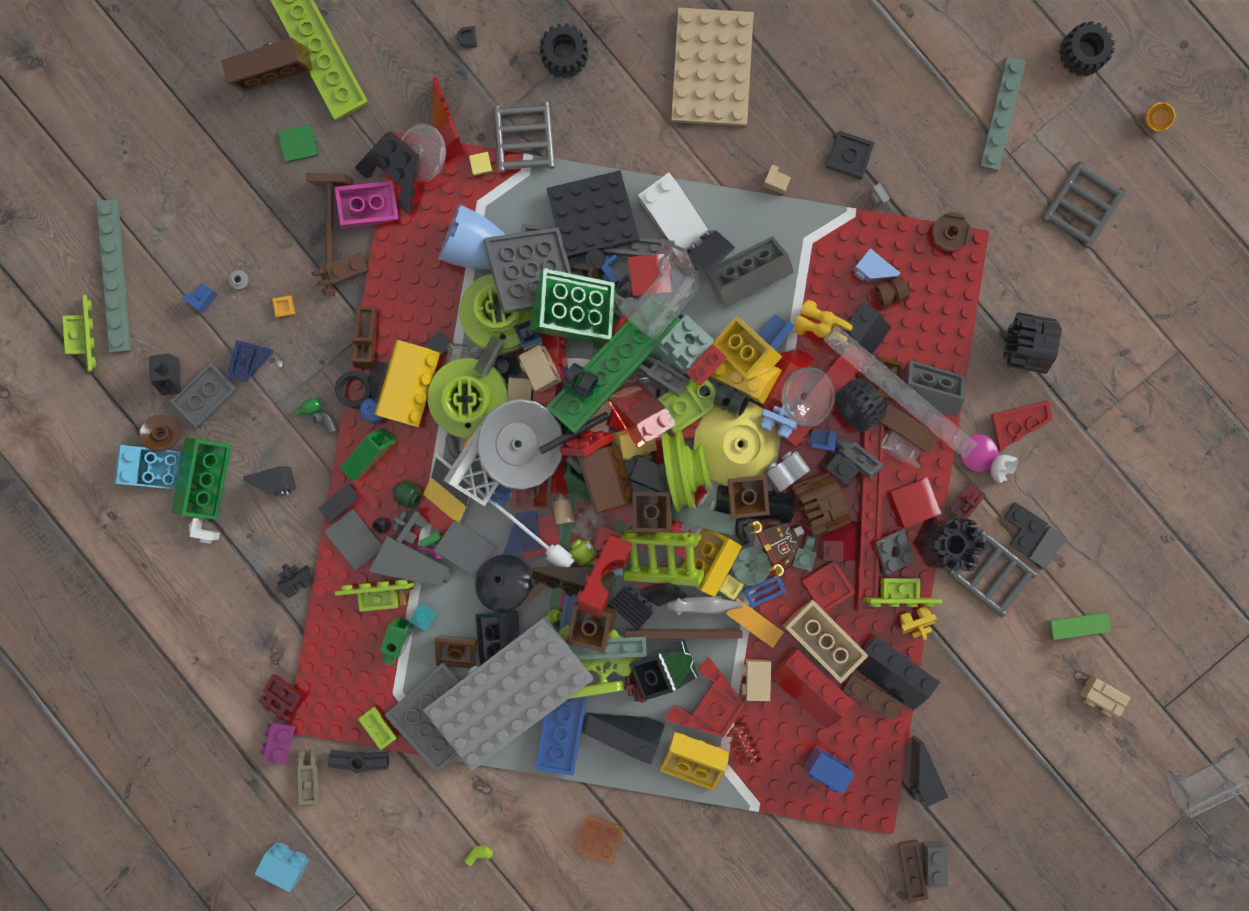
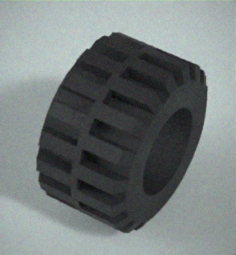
(561, 35)
(1097, 38)
(860, 404)

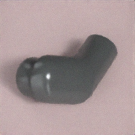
(325, 419)
(452, 446)

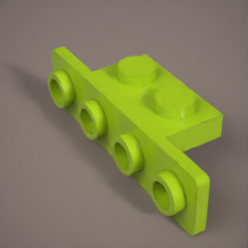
(77, 334)
(901, 591)
(376, 597)

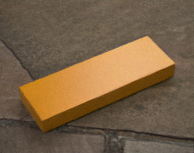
(756, 624)

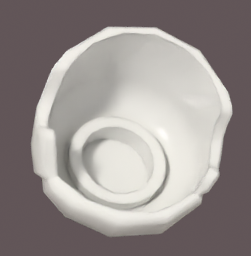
(1001, 466)

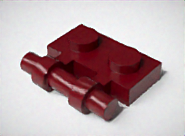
(284, 694)

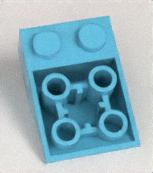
(146, 467)

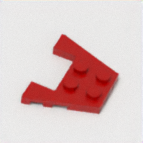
(717, 708)

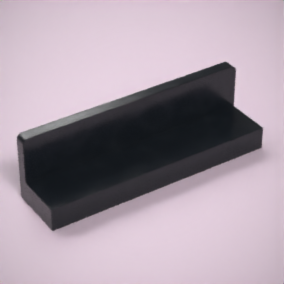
(780, 504)

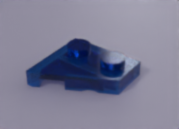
(247, 360)
(518, 539)

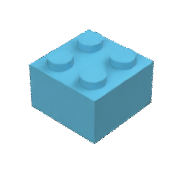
(282, 866)

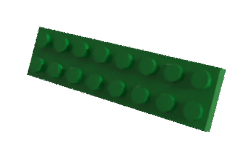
(613, 366)

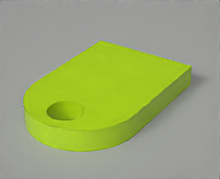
(689, 405)

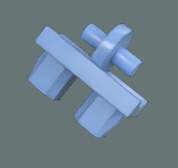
(770, 418)

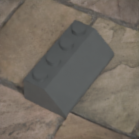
(750, 271)

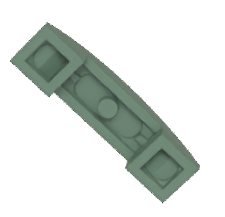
(705, 519)

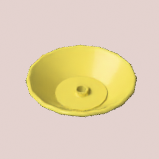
(720, 436)

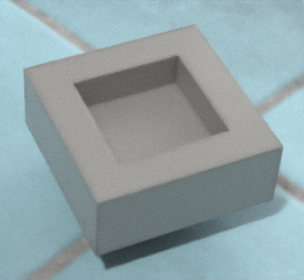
(879, 195)

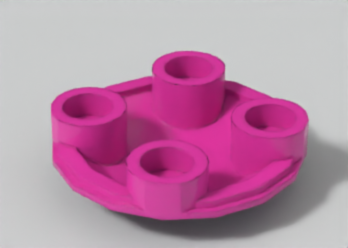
(983, 454)

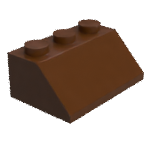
(606, 479)

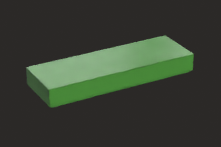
(1079, 625)

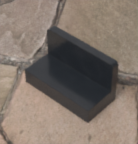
(339, 503)

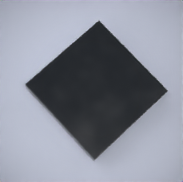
(850, 155)

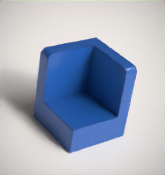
(200, 298)
(823, 440)

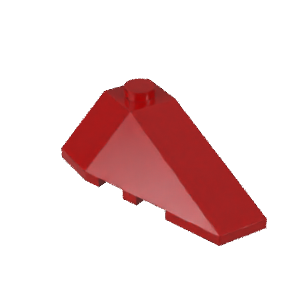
(444, 123)

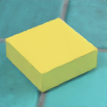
(480, 163)
(731, 587)

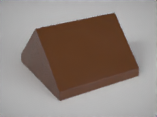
(455, 651)

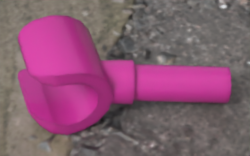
(430, 550)

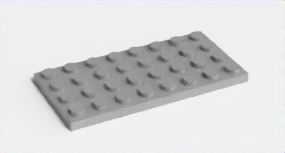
(508, 693)

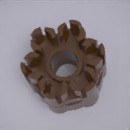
(822, 504)

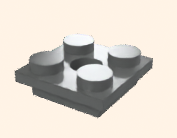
(902, 555)

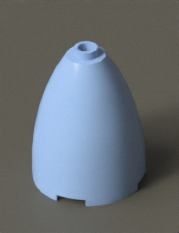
(465, 239)

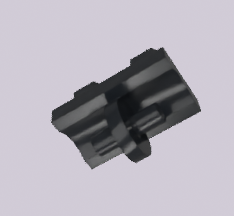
(287, 583)

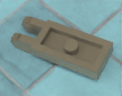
(308, 778)

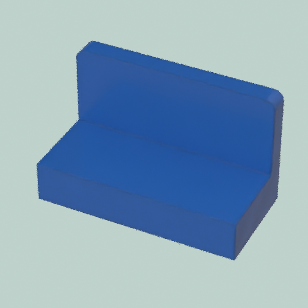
(776, 331)

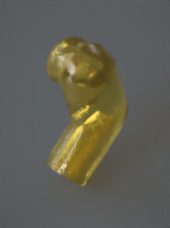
(401, 594)

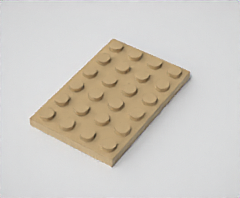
(712, 67)

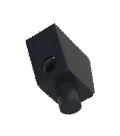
(163, 370)
(839, 468)

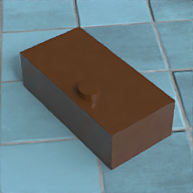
(267, 64)

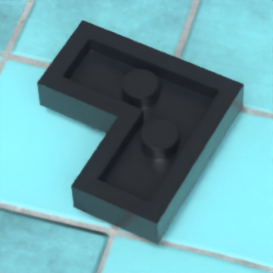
(1029, 527)

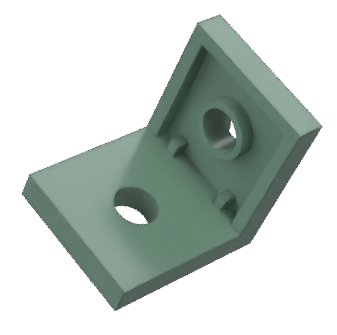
(676, 351)

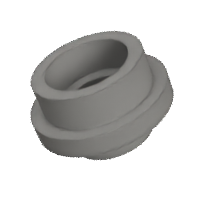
(244, 279)

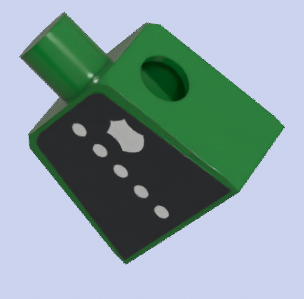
(396, 639)

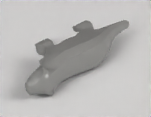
(701, 605)

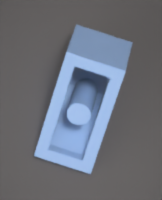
(874, 268)

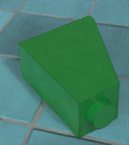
(368, 453)

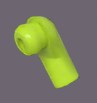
(553, 616)

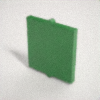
(298, 143)

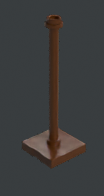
(329, 182)

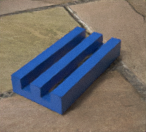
(503, 495)
(749, 597)

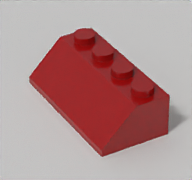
(811, 688)

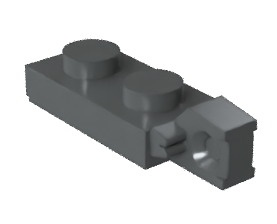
(859, 457)

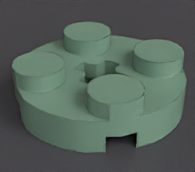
(759, 573)

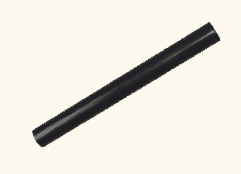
(569, 435)

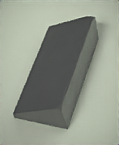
(489, 356)

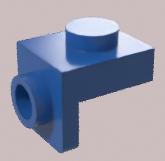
(608, 274)

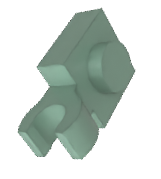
(805, 557)

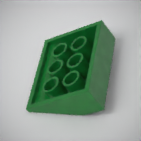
(573, 307)

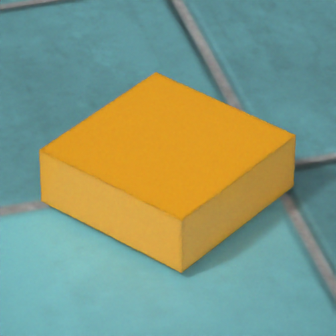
(283, 306)

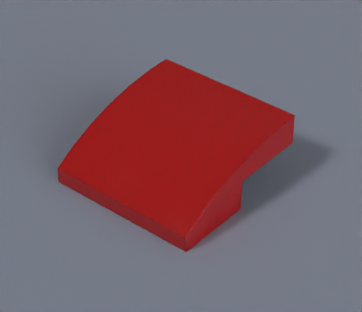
(643, 272)
(915, 503)

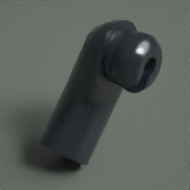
(740, 532)

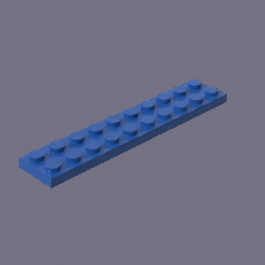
(563, 725)

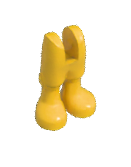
(827, 319)

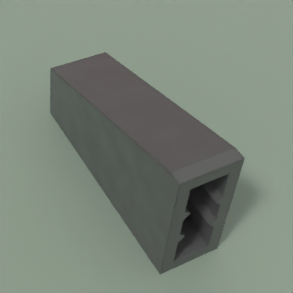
(408, 563)

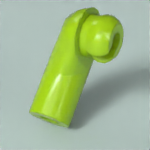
(478, 852)

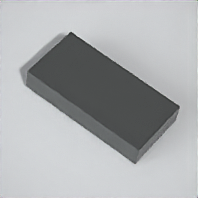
(1047, 547)

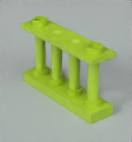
(656, 574)

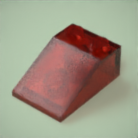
(641, 413)

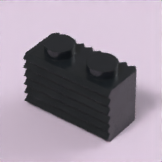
(631, 607)

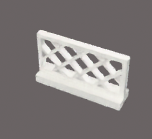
(463, 464)

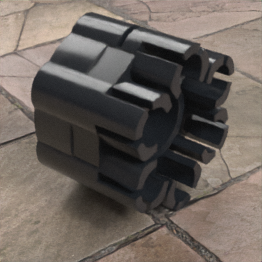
(1036, 342)
(963, 543)

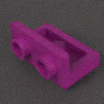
(278, 742)

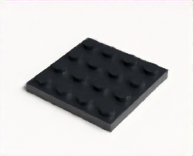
(593, 214)

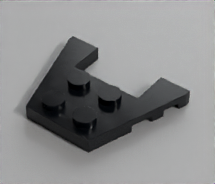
(398, 162)

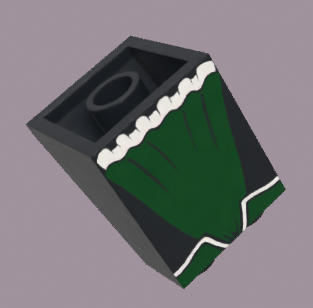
(664, 670)

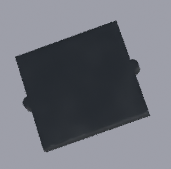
(662, 594)

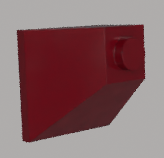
(841, 543)

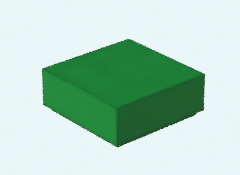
(431, 539)

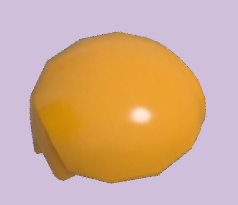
(1159, 116)

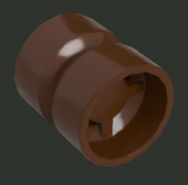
(893, 291)

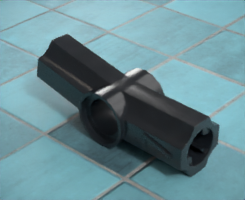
(346, 760)

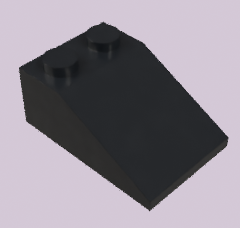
(923, 775)

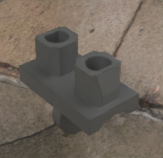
(403, 533)

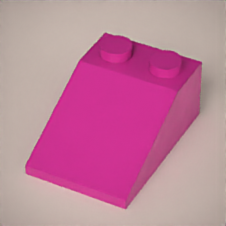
(366, 204)

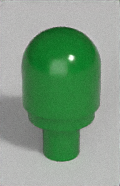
(309, 407)

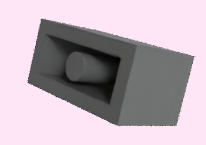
(935, 863)

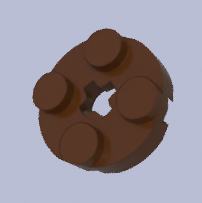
(959, 225)

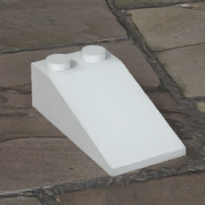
(672, 212)

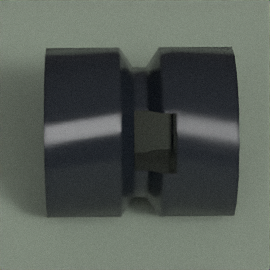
(586, 383)
(731, 399)

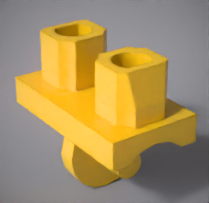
(925, 619)

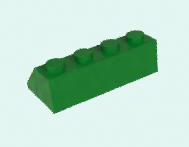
(201, 478)

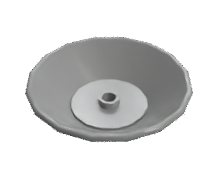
(521, 465)

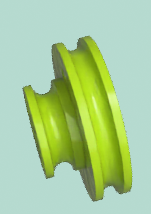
(474, 320)
(458, 373)
(684, 469)

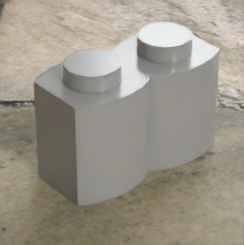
(787, 471)

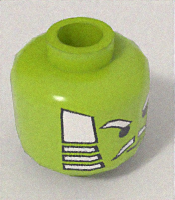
(583, 552)

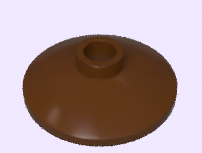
(156, 425)

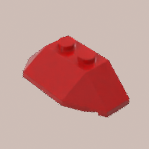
(789, 363)

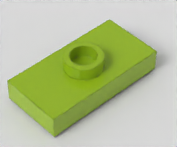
(377, 728)

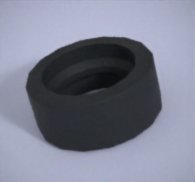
(340, 385)

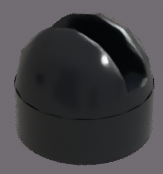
(380, 525)

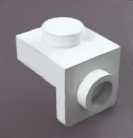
(205, 535)

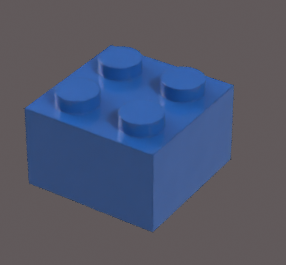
(829, 770)

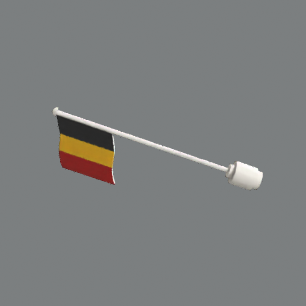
(445, 503)

